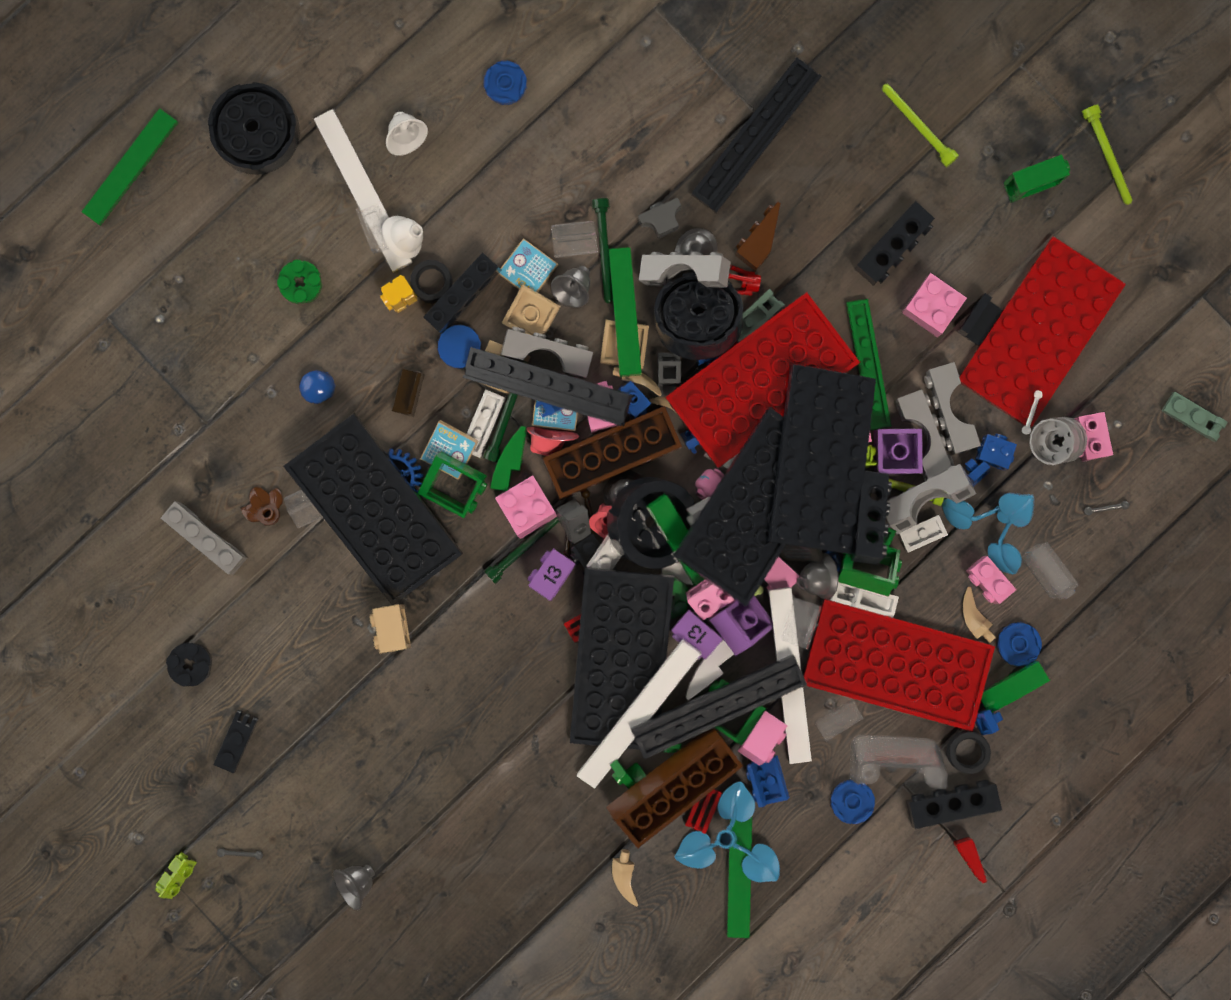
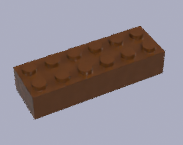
(612, 453)
(674, 787)

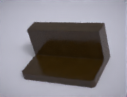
(408, 392)

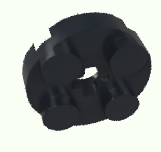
(176, 662)

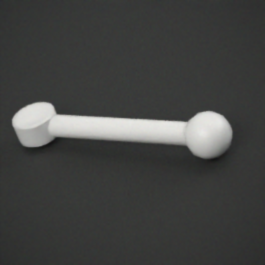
(1026, 429)

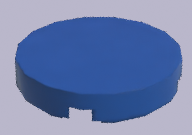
(505, 83)
(455, 345)
(1019, 644)
(852, 802)

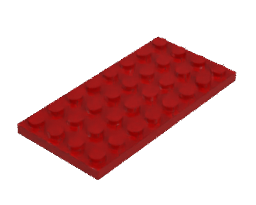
(1041, 331)
(737, 388)
(898, 665)

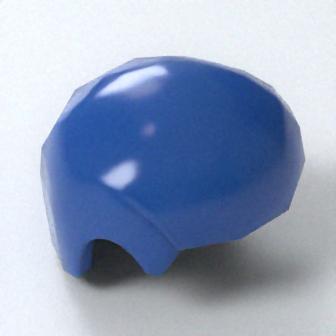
(317, 386)

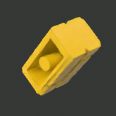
(398, 294)

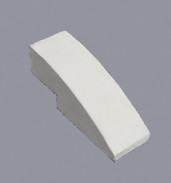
(865, 600)
(708, 669)

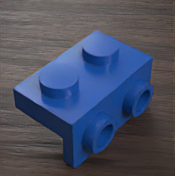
(767, 782)

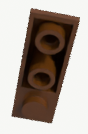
(759, 243)

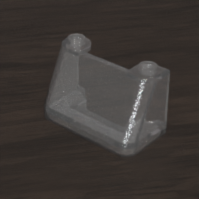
(873, 752)

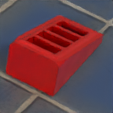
(969, 853)

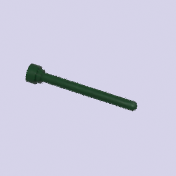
(601, 207)
(493, 452)
(496, 572)

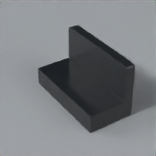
(980, 320)

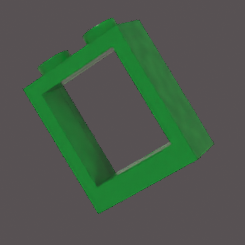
(1037, 178)
(427, 490)
(868, 581)
(748, 724)

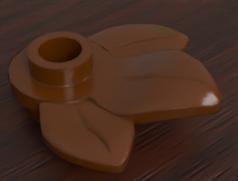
(261, 503)

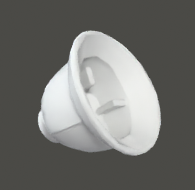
(405, 134)
(402, 236)

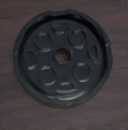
(257, 150)
(701, 335)
(628, 521)

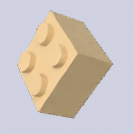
(390, 628)

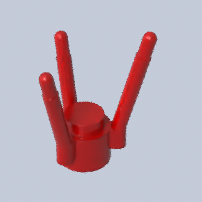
(749, 280)

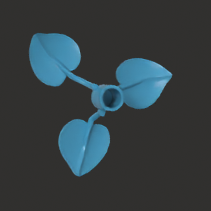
(1012, 509)
(697, 850)

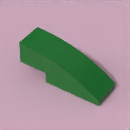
(509, 461)
(1014, 686)

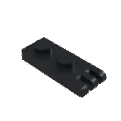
(235, 742)

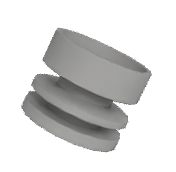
(1046, 440)

